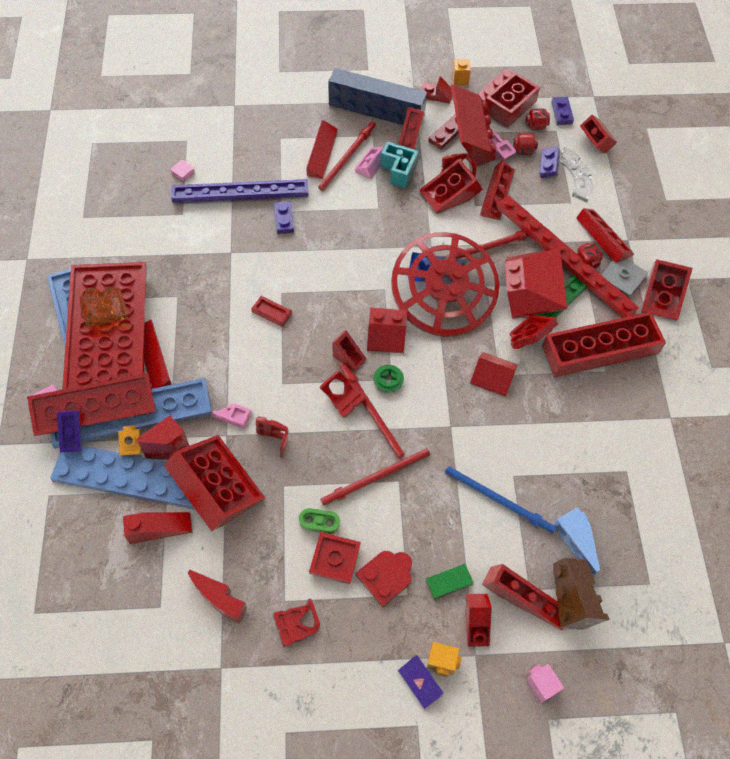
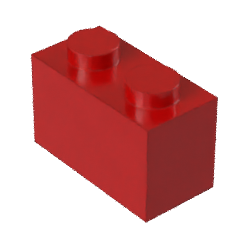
(598, 134)

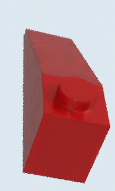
(522, 594)

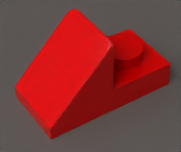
(438, 92)

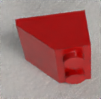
(387, 330)
(163, 440)

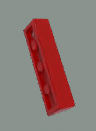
(321, 150)
(497, 190)
(604, 235)
(154, 358)

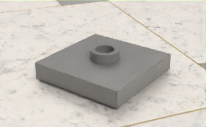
(625, 276)

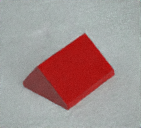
(493, 373)

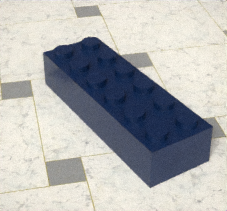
(373, 96)

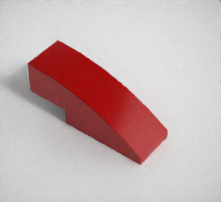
(218, 596)

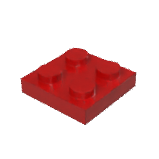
(335, 558)

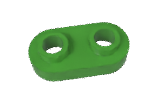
(320, 518)

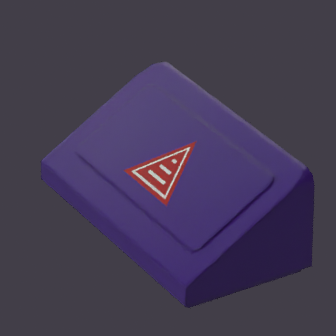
(420, 682)

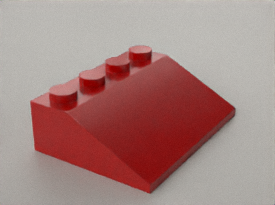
(474, 125)
(213, 481)

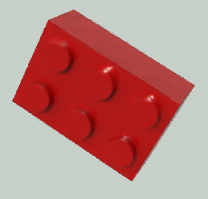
(512, 99)

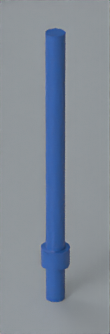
(535, 519)

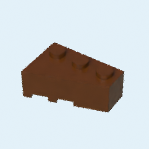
(576, 596)

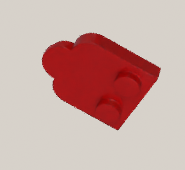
(531, 330)
(386, 575)

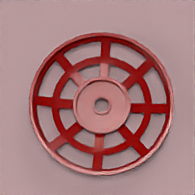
(441, 291)

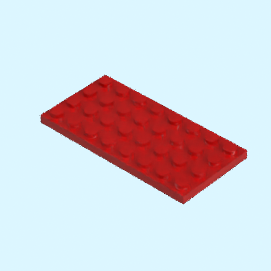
(109, 348)

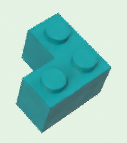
(400, 161)

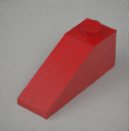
(155, 525)

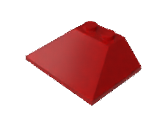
(535, 283)

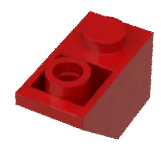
(478, 619)

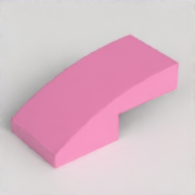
(504, 148)

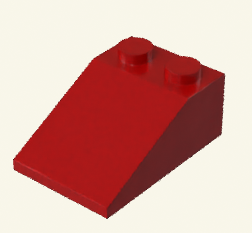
(451, 187)
(666, 289)

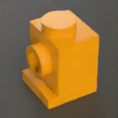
(129, 449)

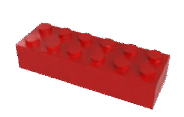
(603, 344)

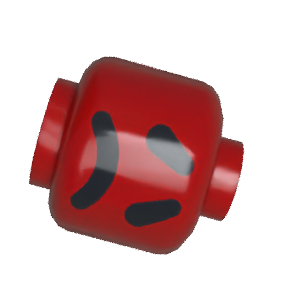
(538, 119)
(525, 144)
(590, 254)

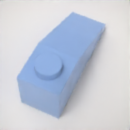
(578, 535)

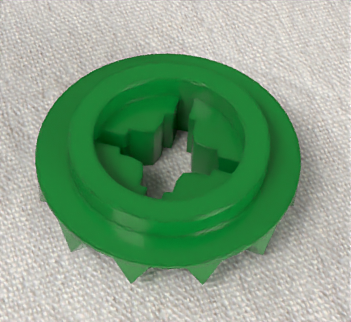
(396, 376)

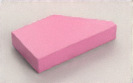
(233, 414)

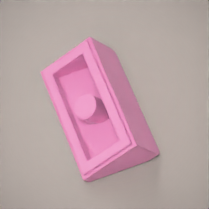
(370, 163)

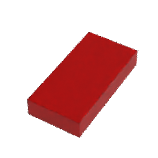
(271, 311)

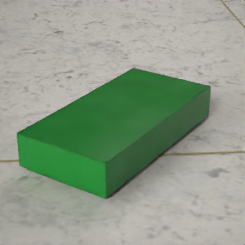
(449, 581)

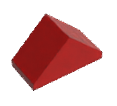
(347, 351)

